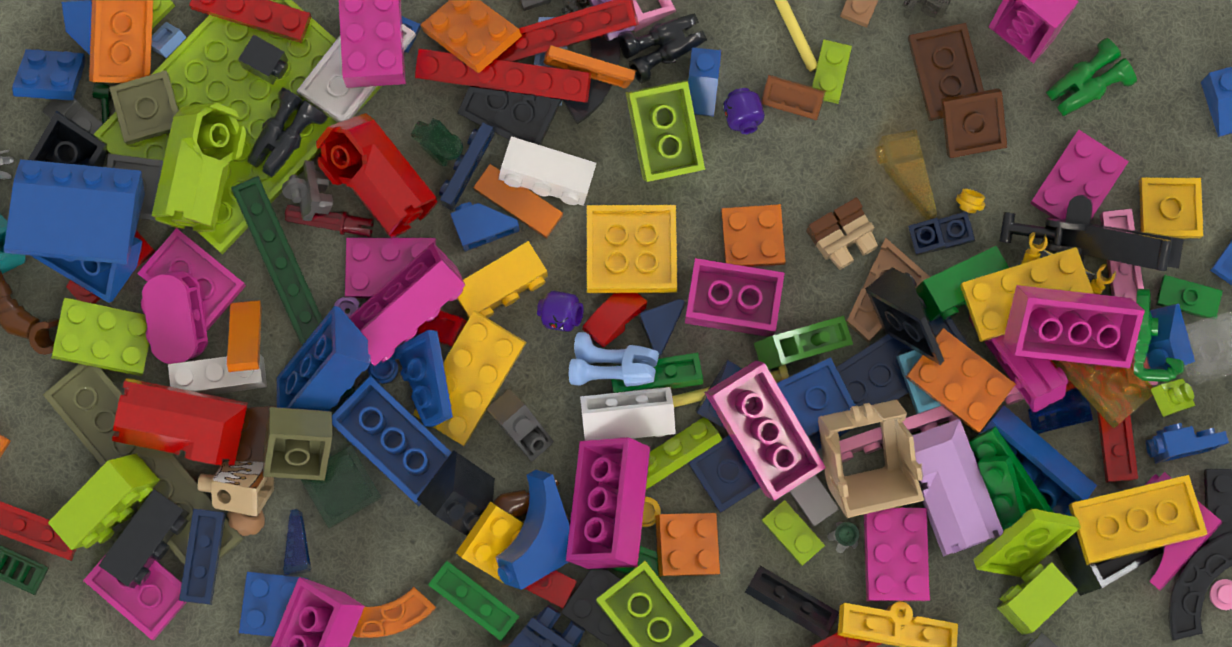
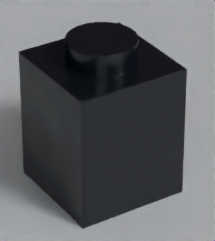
(264, 60)

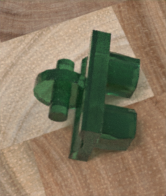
(437, 141)

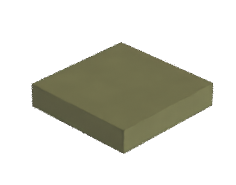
(145, 107)

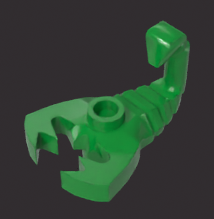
(1149, 328)

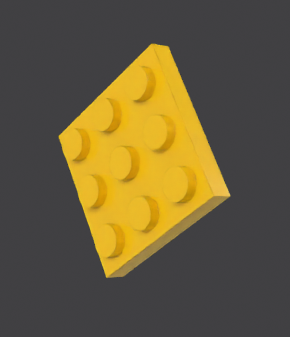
(631, 249)

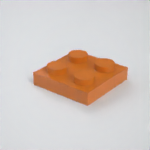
(753, 235)
(687, 544)

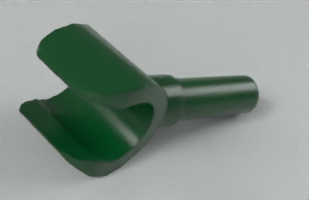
(102, 91)

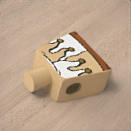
(238, 487)

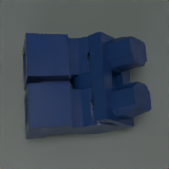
(549, 636)

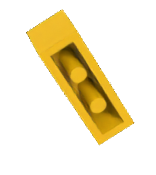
(502, 281)

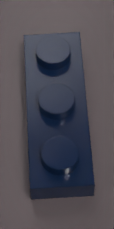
(466, 166)
(202, 556)

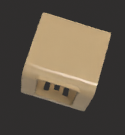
(879, 488)

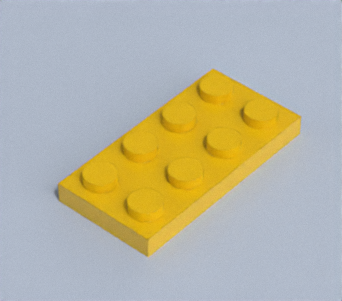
(992, 295)
(475, 373)
(1138, 519)

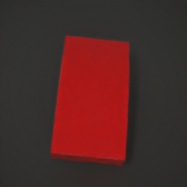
(612, 315)

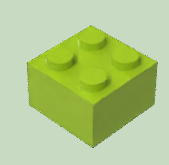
(1037, 598)

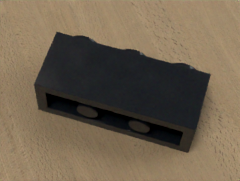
(144, 540)

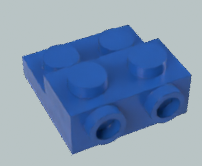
(1180, 442)

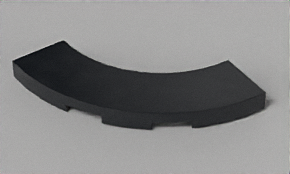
(602, 50)
(1193, 583)

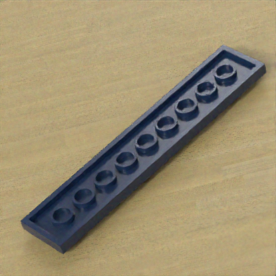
(869, 377)

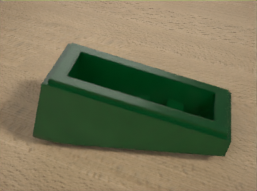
(36, 579)

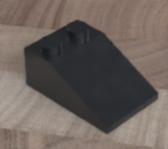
(904, 313)
(1100, 574)

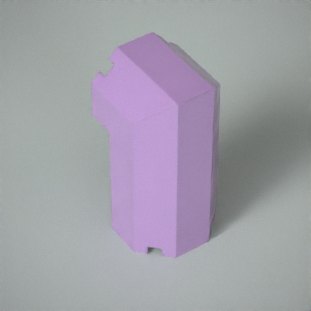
(954, 489)

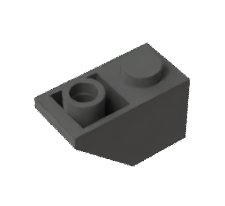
(520, 425)

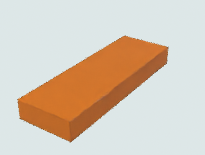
(600, 69)
(518, 202)
(244, 336)

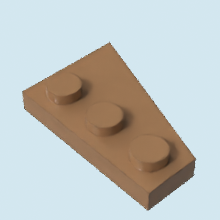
(863, 316)

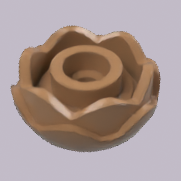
(245, 523)

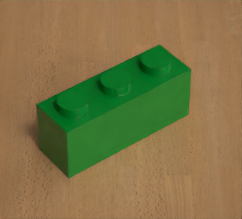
(943, 291)

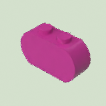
(174, 317)

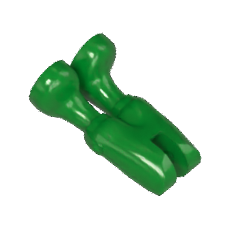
(1083, 86)

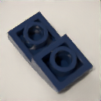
(941, 233)

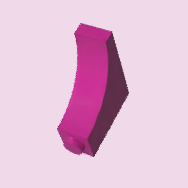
(1178, 554)

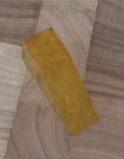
(906, 167)

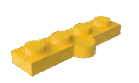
(895, 626)

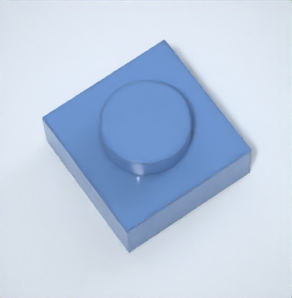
(167, 39)

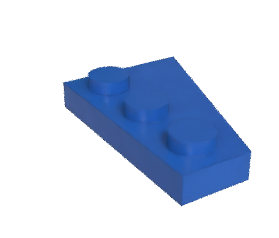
(425, 372)

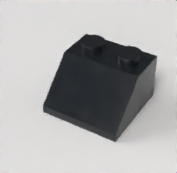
(69, 144)
(458, 493)

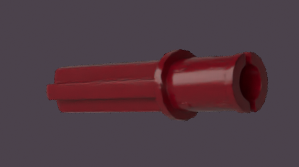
(333, 221)

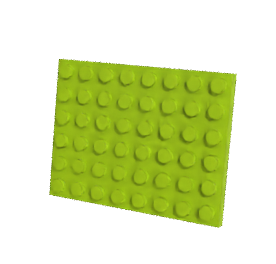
(209, 72)

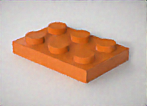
(471, 32)
(120, 40)
(962, 383)

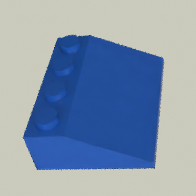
(74, 211)

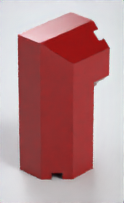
(369, 163)
(179, 420)

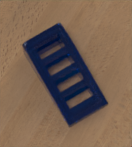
(1069, 411)
(297, 552)

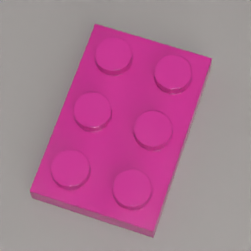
(1082, 169)
(376, 261)
(216, 283)
(896, 555)
(146, 606)

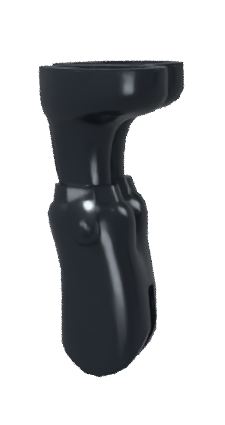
(671, 41)
(283, 142)

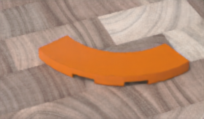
(394, 616)

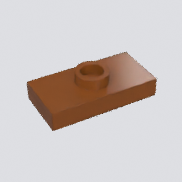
(793, 97)

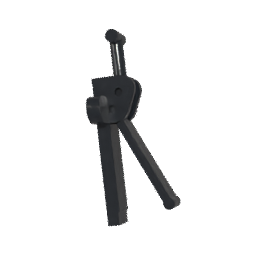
(1099, 241)

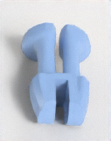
(635, 360)

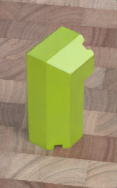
(197, 165)

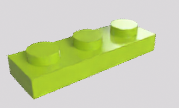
(681, 450)

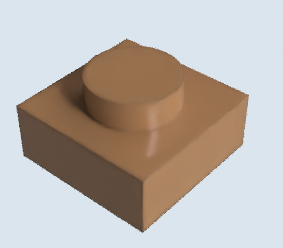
(859, 11)

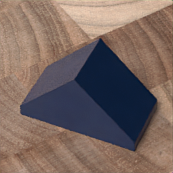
(660, 323)

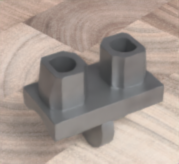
(305, 190)

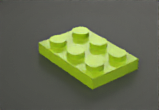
(101, 337)
(1026, 542)

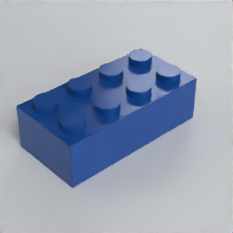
(390, 438)

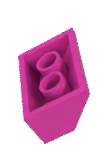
(317, 617)

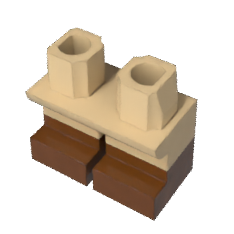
(841, 230)

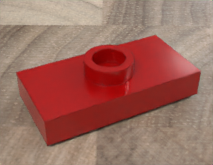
(446, 325)
(554, 588)

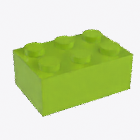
(665, 131)
(104, 502)
(648, 611)

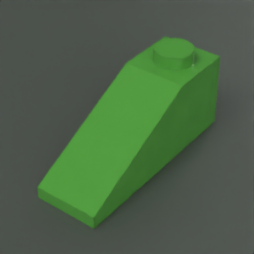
(803, 343)

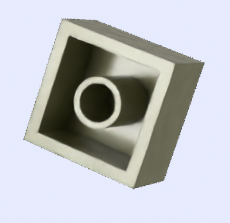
(297, 443)

